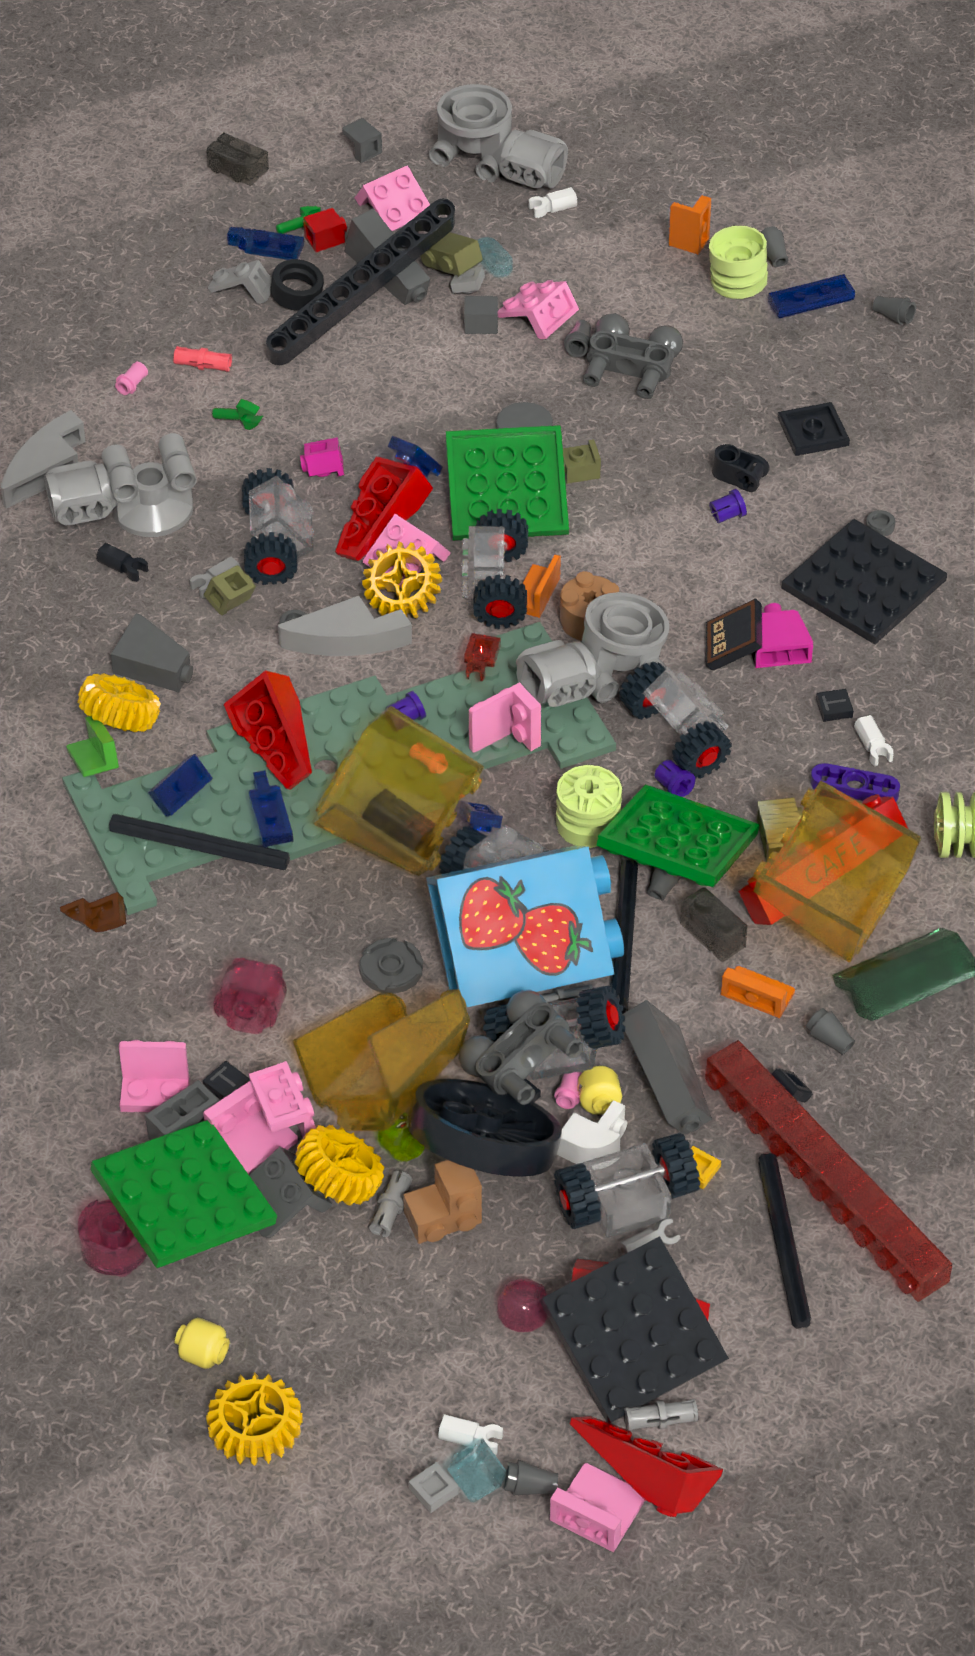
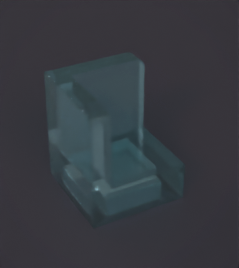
(477, 1470)

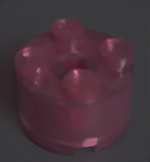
(250, 995)
(107, 1240)

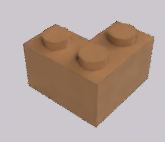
(447, 1205)

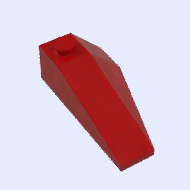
(385, 491)
(272, 723)
(662, 1478)

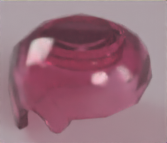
(520, 1305)

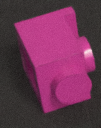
(322, 458)

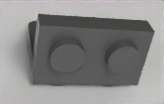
(285, 1189)

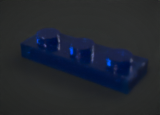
(811, 296)
(415, 456)
(480, 816)

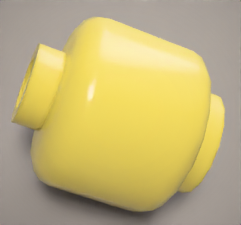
(598, 1089)
(202, 1343)

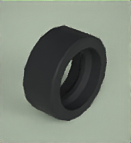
(300, 270)

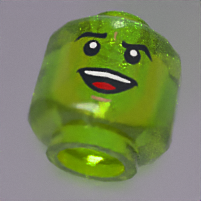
(399, 1142)

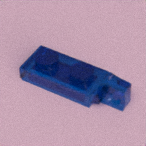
(266, 243)
(269, 812)

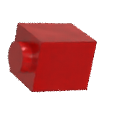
(324, 229)

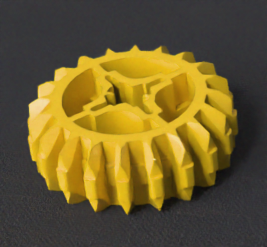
(379, 580)
(119, 702)
(339, 1165)
(265, 1433)

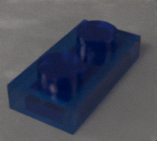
(180, 785)

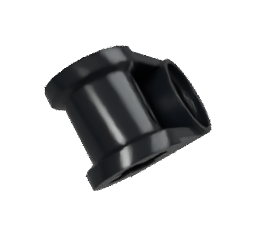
(737, 467)

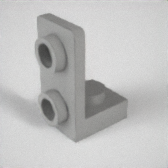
(250, 274)

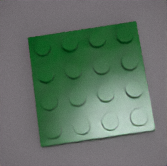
(510, 471)
(678, 835)
(183, 1193)

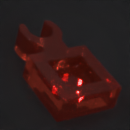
(481, 652)

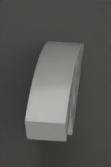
(45, 450)
(345, 631)

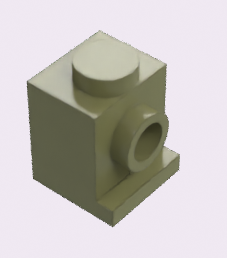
(582, 463)
(229, 590)

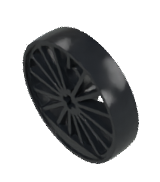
(483, 1129)

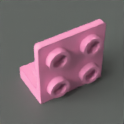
(394, 197)
(544, 304)
(403, 531)
(506, 713)
(151, 1073)
(281, 1098)
(246, 1129)
(596, 1507)

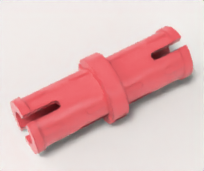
(202, 358)

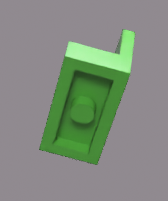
(97, 752)

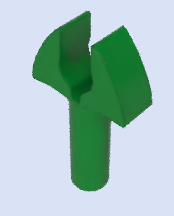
(297, 222)
(244, 413)

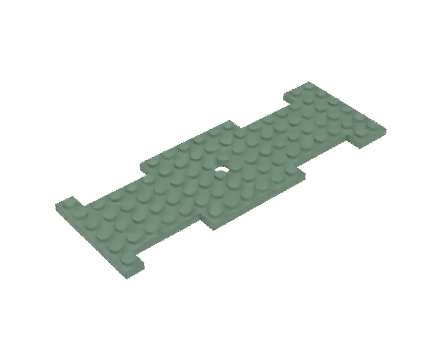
(332, 727)

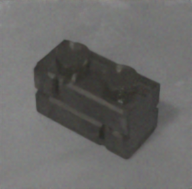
(237, 159)
(398, 820)
(713, 924)

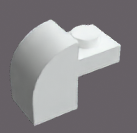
(589, 1140)

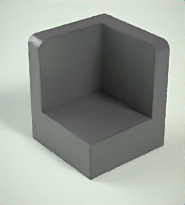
(366, 139)
(481, 315)

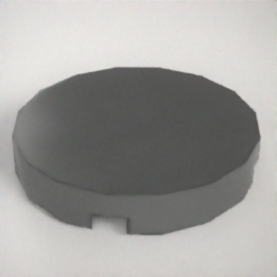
(523, 415)
(392, 974)

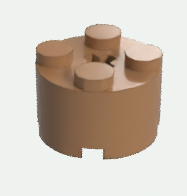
(577, 596)

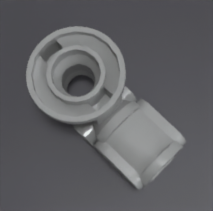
(480, 121)
(143, 500)
(618, 635)

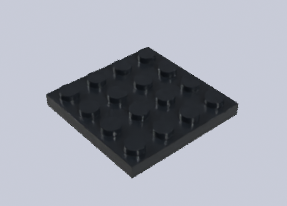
(864, 581)
(633, 1329)

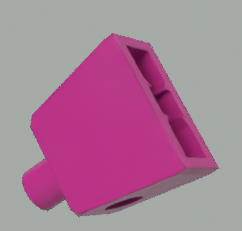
(783, 638)

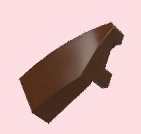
(98, 915)

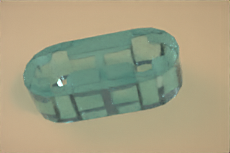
(498, 254)

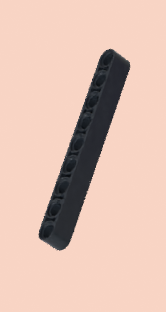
(355, 292)

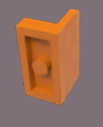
(690, 226)
(540, 585)
(756, 990)

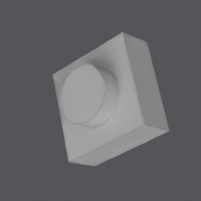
(469, 281)
(433, 1487)

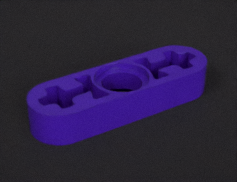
(850, 774)

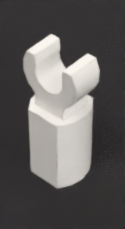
(553, 202)
(873, 739)
(467, 1432)

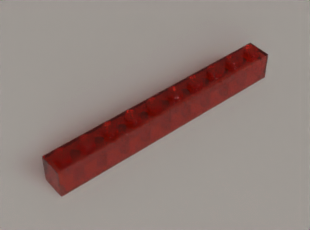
(828, 1171)

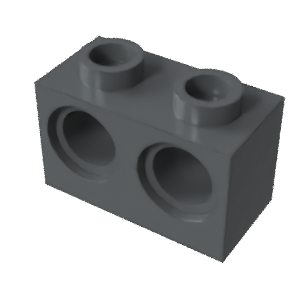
(180, 1111)

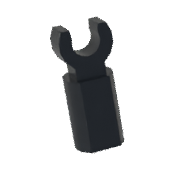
(121, 561)

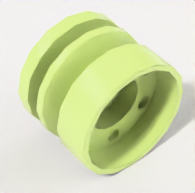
(738, 262)
(586, 803)
(954, 824)

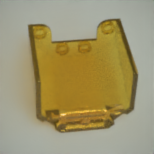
(411, 765)
(837, 869)
(378, 1056)

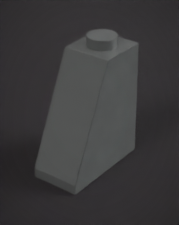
(151, 656)

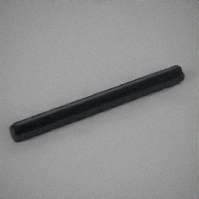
(199, 842)
(625, 919)
(784, 1241)

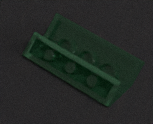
(907, 973)

